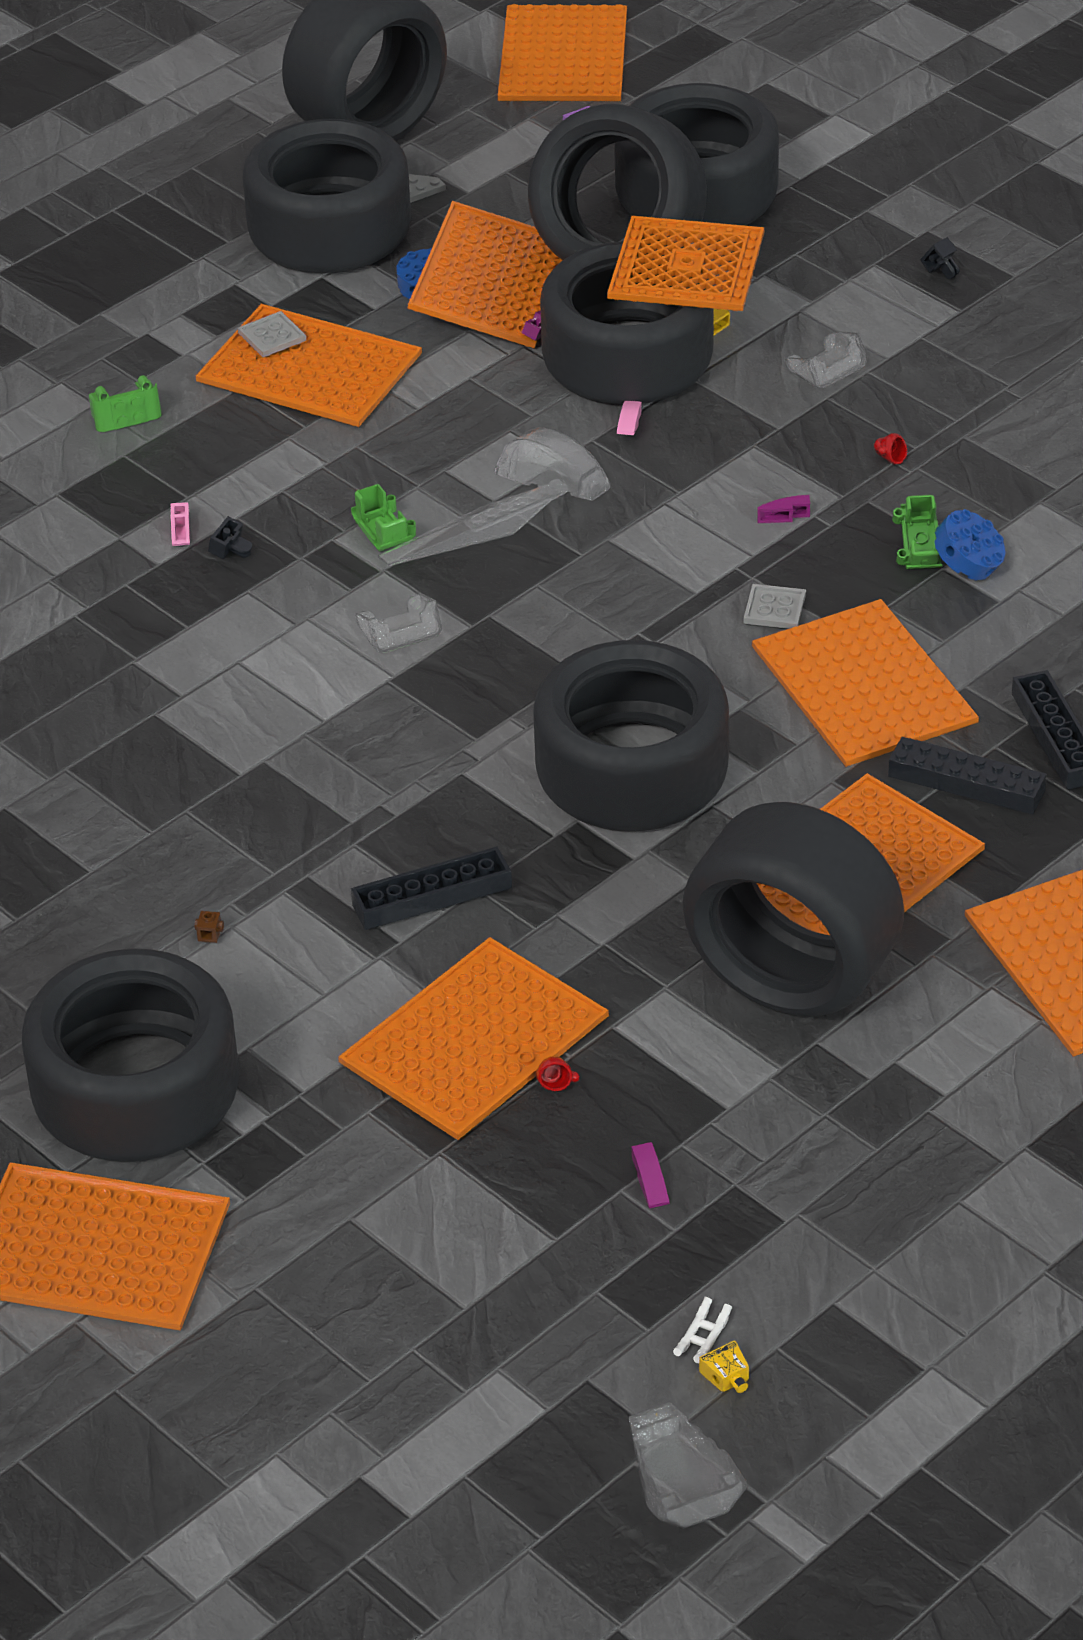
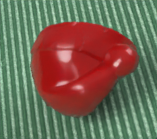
(891, 448)
(555, 1074)

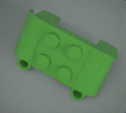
(125, 408)
(377, 521)
(918, 532)

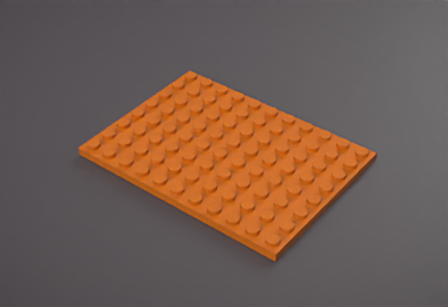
(563, 53)
(484, 273)
(330, 375)
(864, 682)
(911, 838)
(1041, 947)
(473, 1037)
(104, 1244)

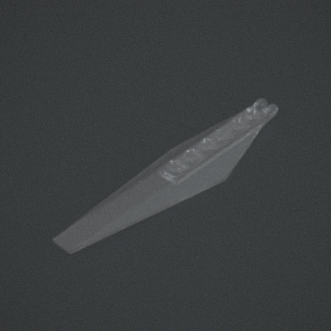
(478, 526)

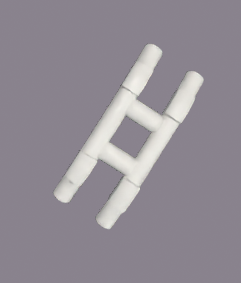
(699, 1321)

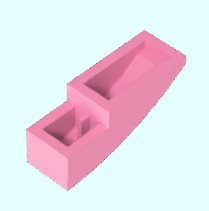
(629, 417)
(180, 524)

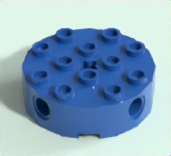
(410, 269)
(970, 544)

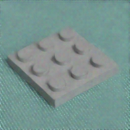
(272, 334)
(774, 606)

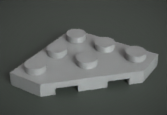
(424, 186)

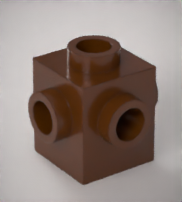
(209, 926)

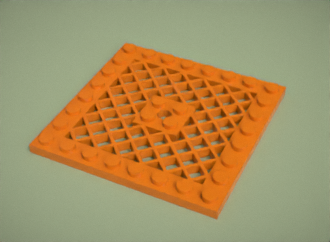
(686, 263)

